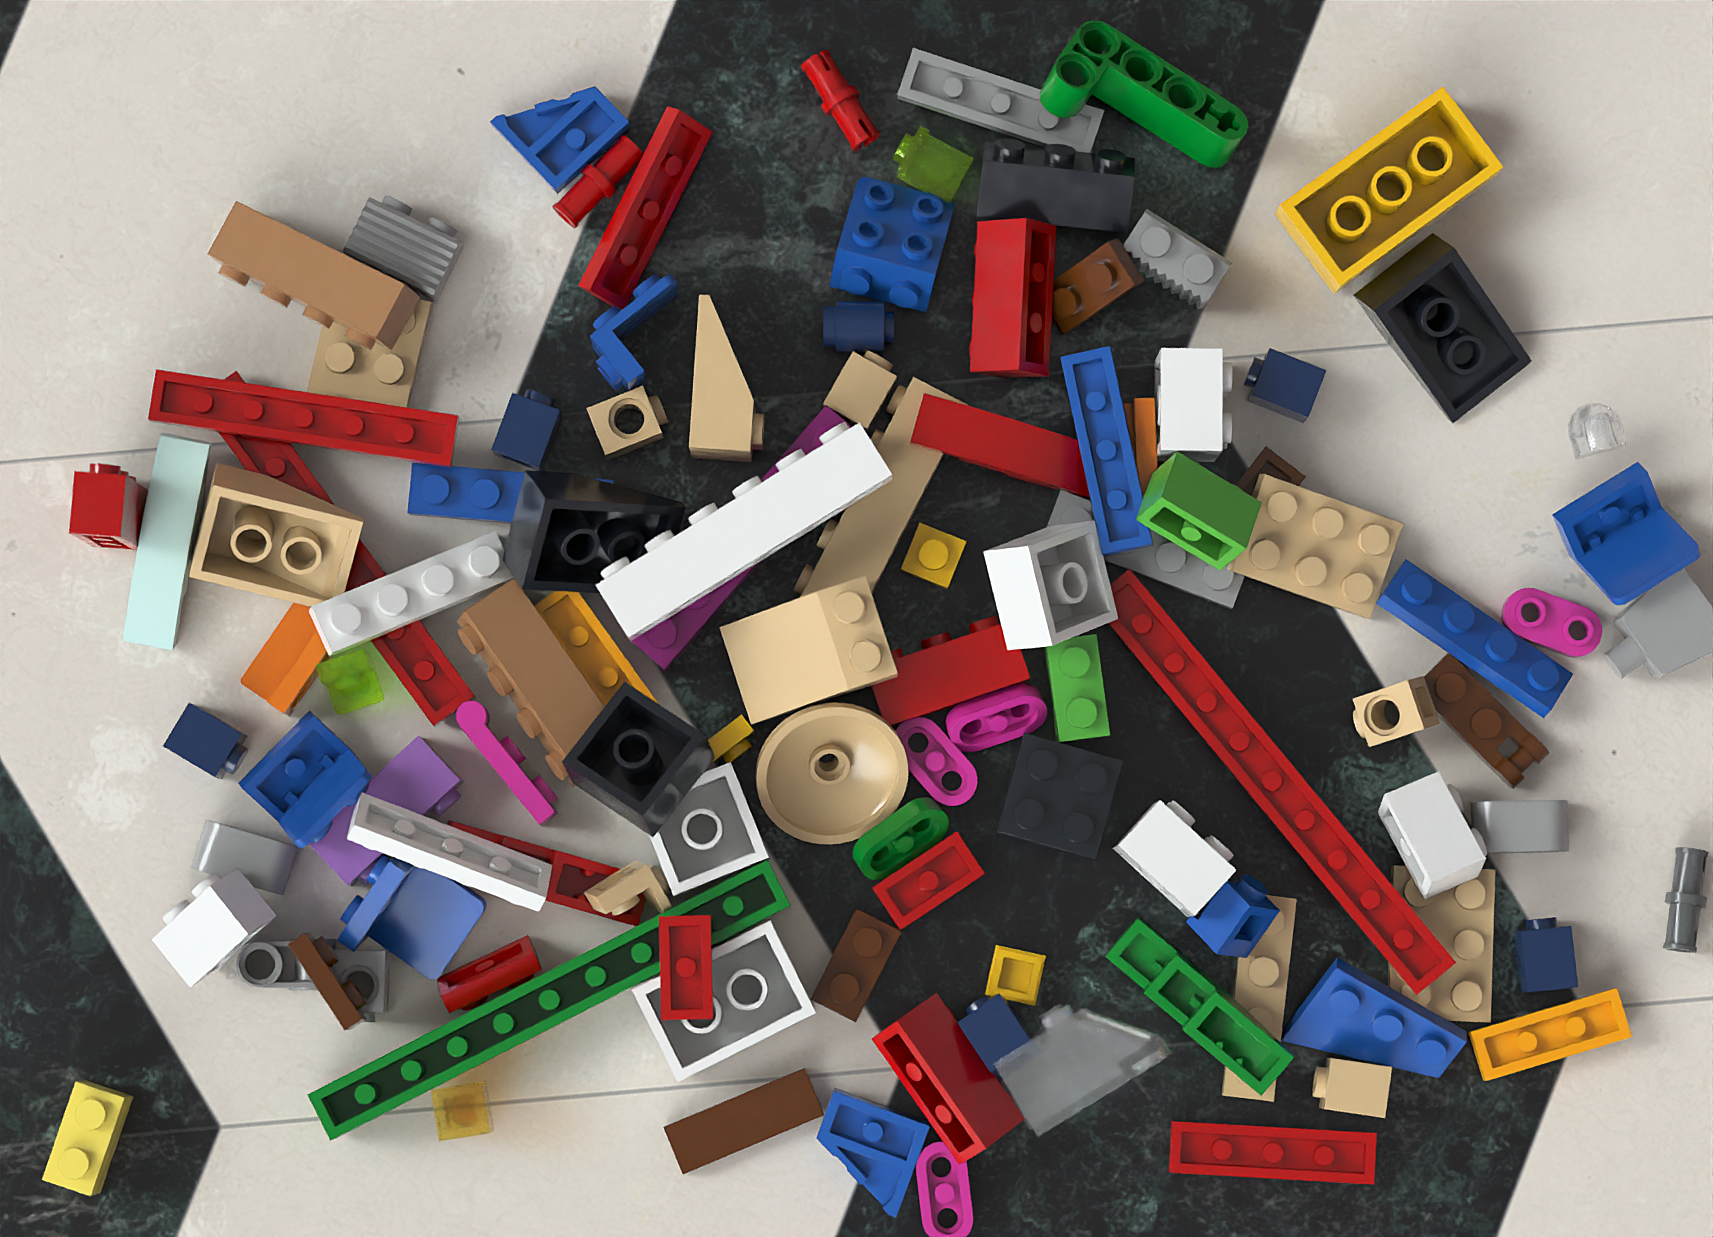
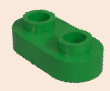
(900, 838)

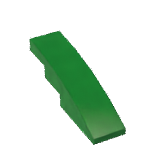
(1200, 1005)

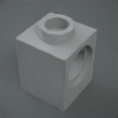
(377, 966)

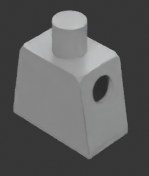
(1663, 628)

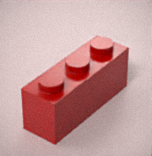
(1012, 298)
(107, 507)
(949, 672)
(948, 1079)

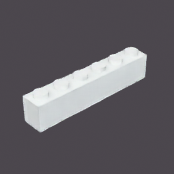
(744, 530)

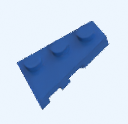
(1373, 1023)

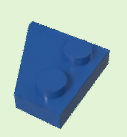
(563, 134)
(873, 1144)

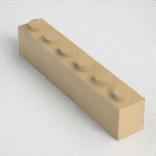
(875, 524)

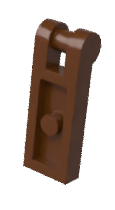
(1481, 720)

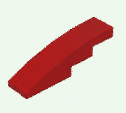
(1000, 444)
(568, 876)

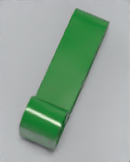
(1146, 91)

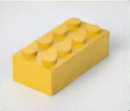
(1388, 190)

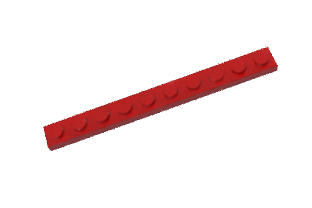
(1276, 786)

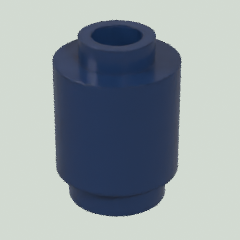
(857, 326)

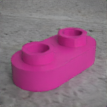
(1552, 623)
(996, 717)
(937, 759)
(943, 1192)

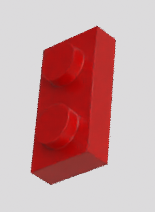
(928, 880)
(686, 967)
(473, 982)

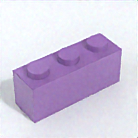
(412, 780)

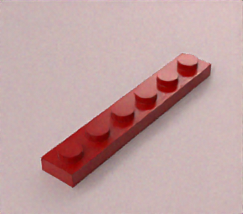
(303, 418)

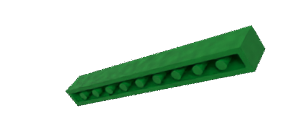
(536, 1006)

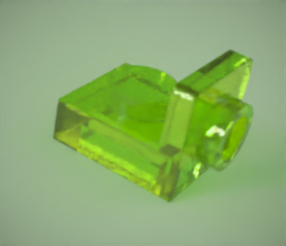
(931, 164)
(351, 681)

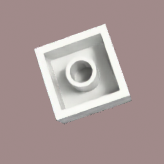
(1190, 403)
(1050, 585)
(709, 833)
(1176, 857)

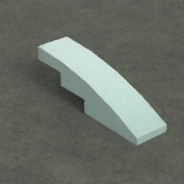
(167, 541)

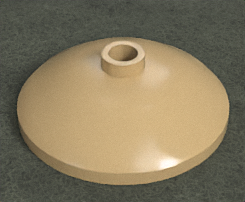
(835, 798)

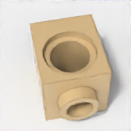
(861, 389)
(604, 421)
(1414, 705)
(1352, 1087)

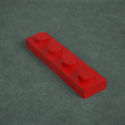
(645, 208)
(1272, 1152)

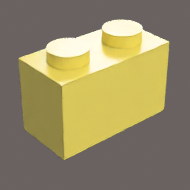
(87, 1137)

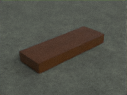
(743, 1121)

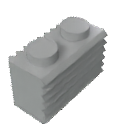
(404, 247)
(1175, 259)

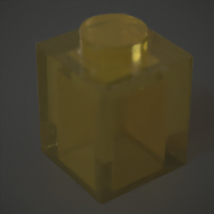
(462, 1110)

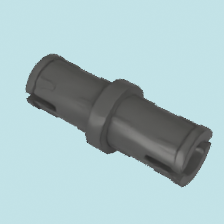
(1685, 900)

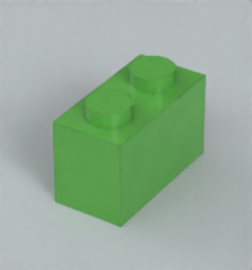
(1198, 511)
(1077, 690)

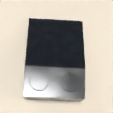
(1443, 326)
(578, 526)

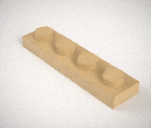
(1262, 987)

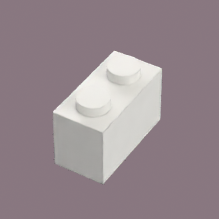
(1432, 834)
(213, 926)

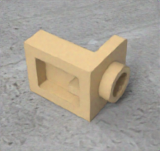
(621, 889)

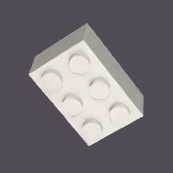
(752, 999)

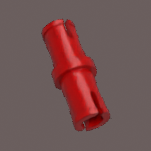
(840, 100)
(598, 181)

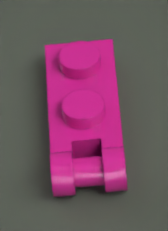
(505, 759)

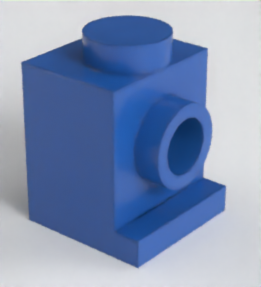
(1235, 917)

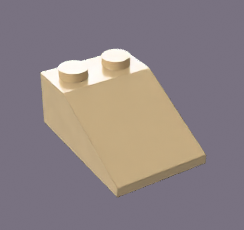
(722, 405)
(273, 539)
(809, 650)

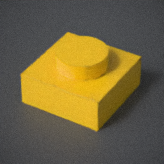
(933, 556)
(732, 740)

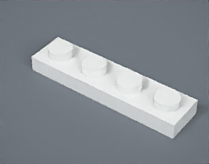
(411, 594)
(449, 852)

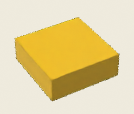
(1015, 975)

